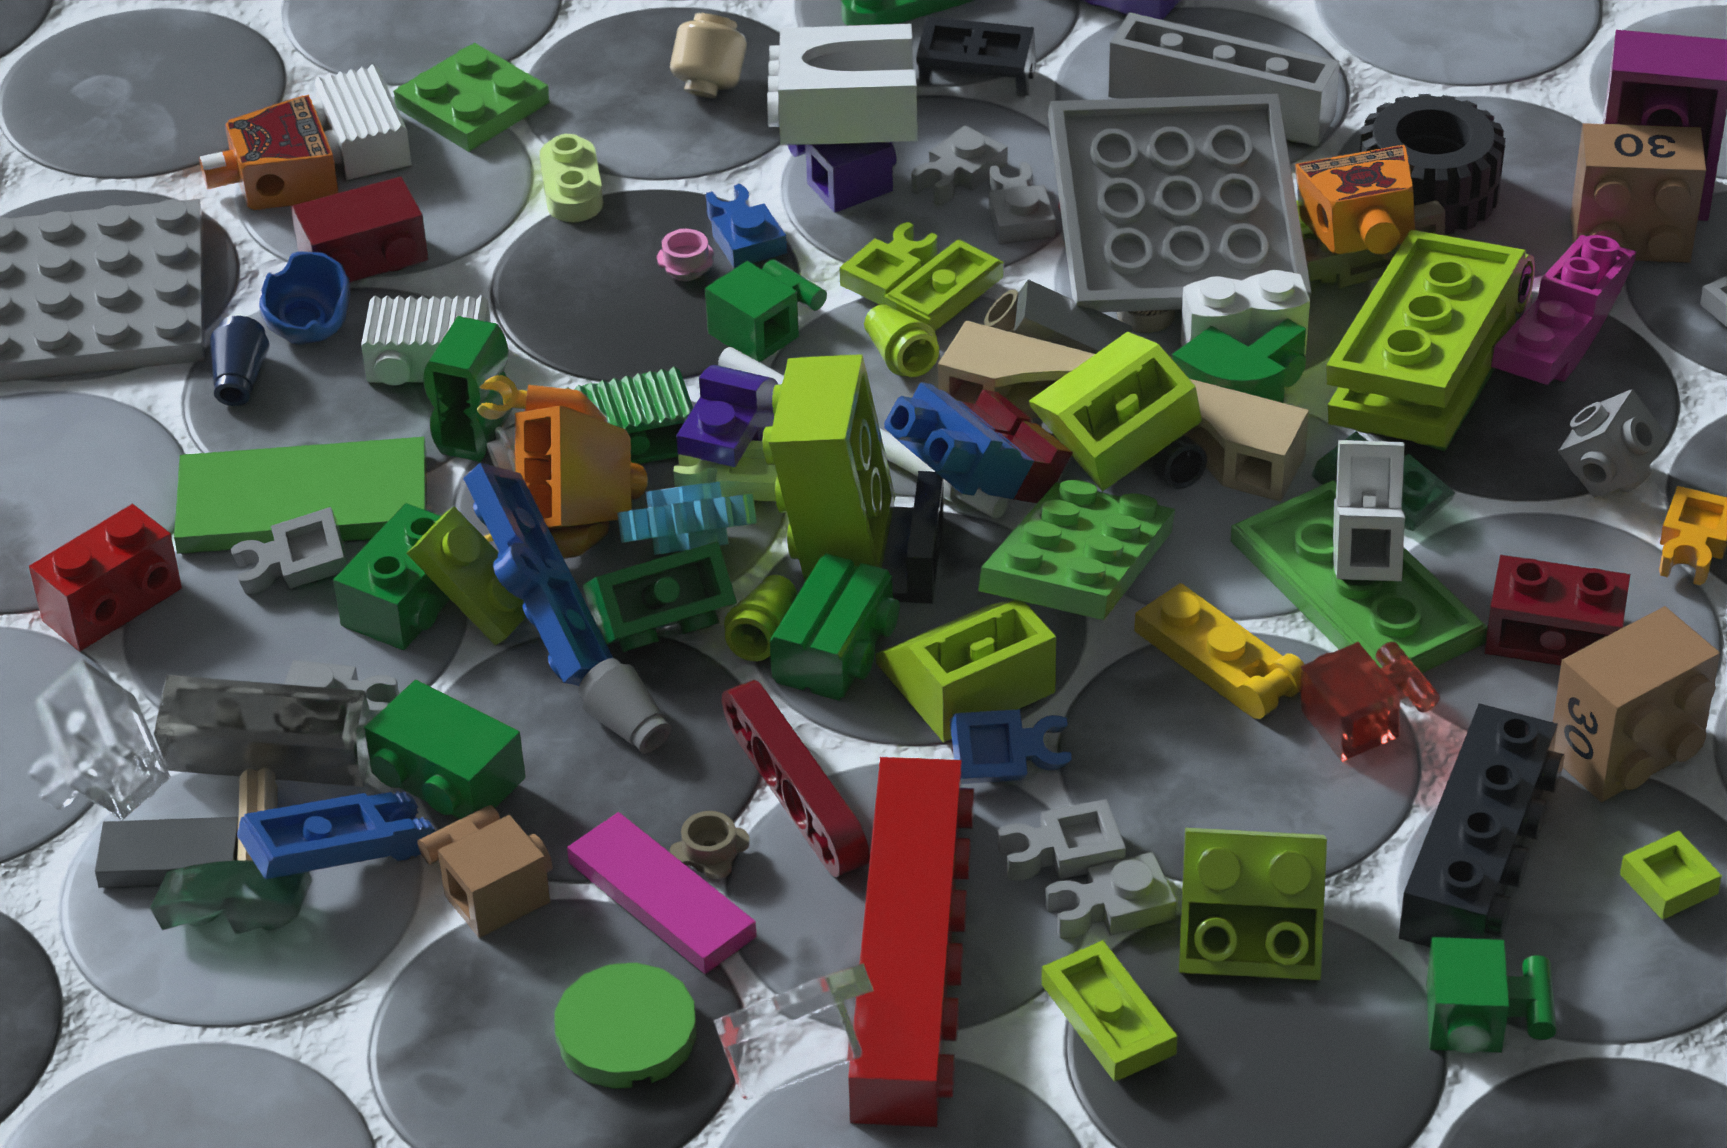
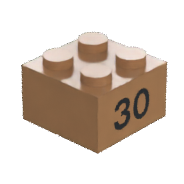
(1640, 188)
(1634, 703)

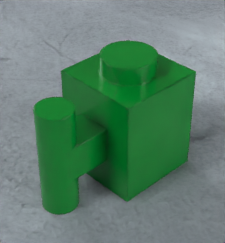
(759, 307)
(1474, 996)

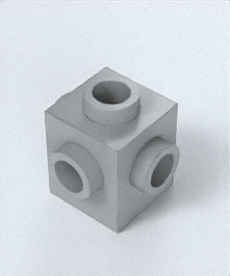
(1613, 444)

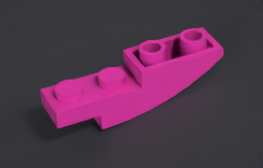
(1567, 312)

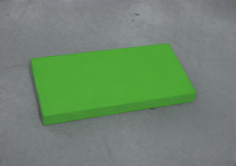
(245, 492)
(1296, 554)

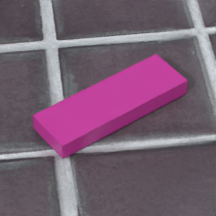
(662, 892)

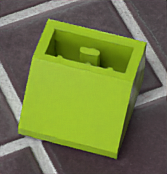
(1119, 407)
(974, 664)
(1252, 903)

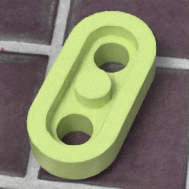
(571, 178)

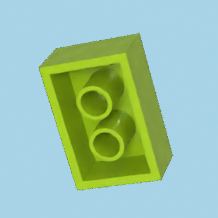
(830, 462)

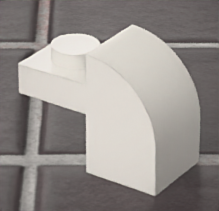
(1369, 511)

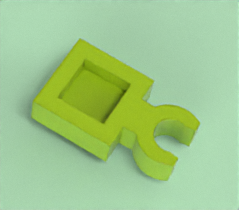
(884, 266)

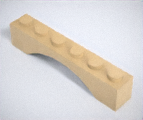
(1246, 438)

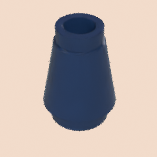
(237, 358)

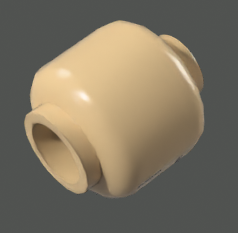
(708, 54)

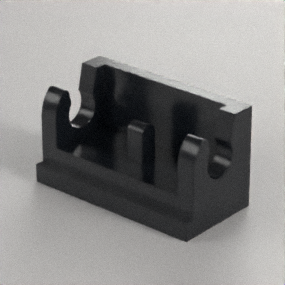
(977, 49)

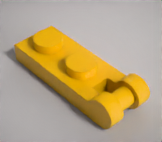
(1219, 651)

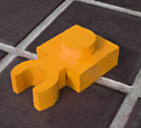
(1694, 532)

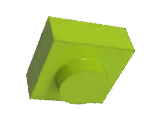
(1670, 875)

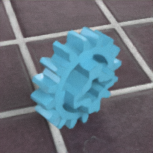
(686, 517)

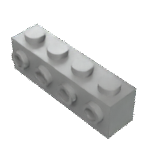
(1179, 60)

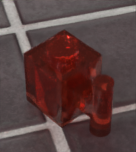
(1357, 701)

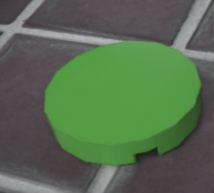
(625, 1024)

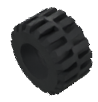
(1450, 152)

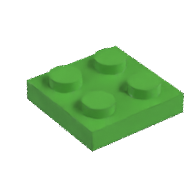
(471, 96)

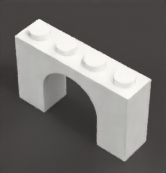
(843, 85)

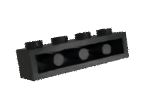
(1481, 829)

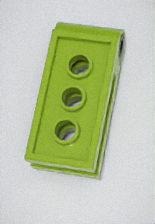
(1427, 337)

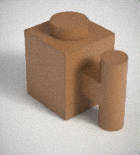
(489, 869)

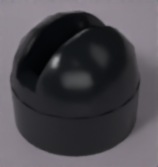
(1180, 467)

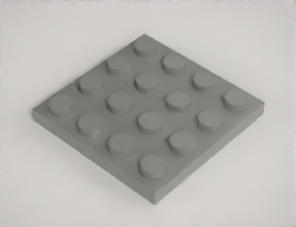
(1172, 196)
(101, 289)

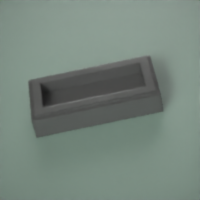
(1059, 320)
(144, 850)

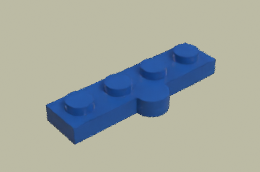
(536, 572)

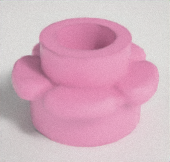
(685, 254)

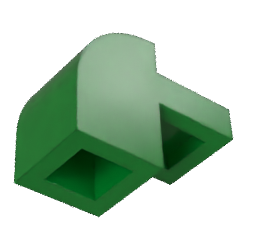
(1256, 369)

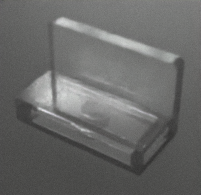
(793, 1033)

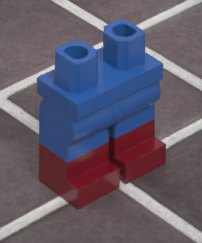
(979, 444)

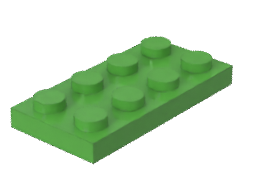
(1078, 549)

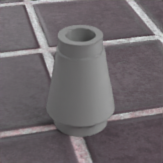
(623, 704)

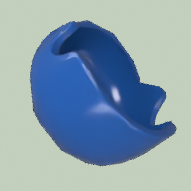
(306, 298)

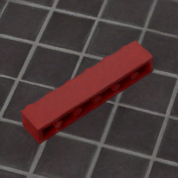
(909, 944)

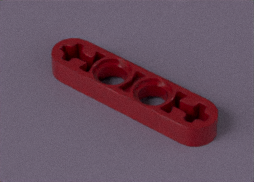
(795, 778)

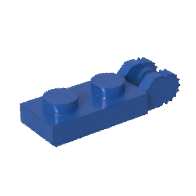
(333, 833)

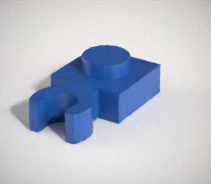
(743, 230)
(997, 747)

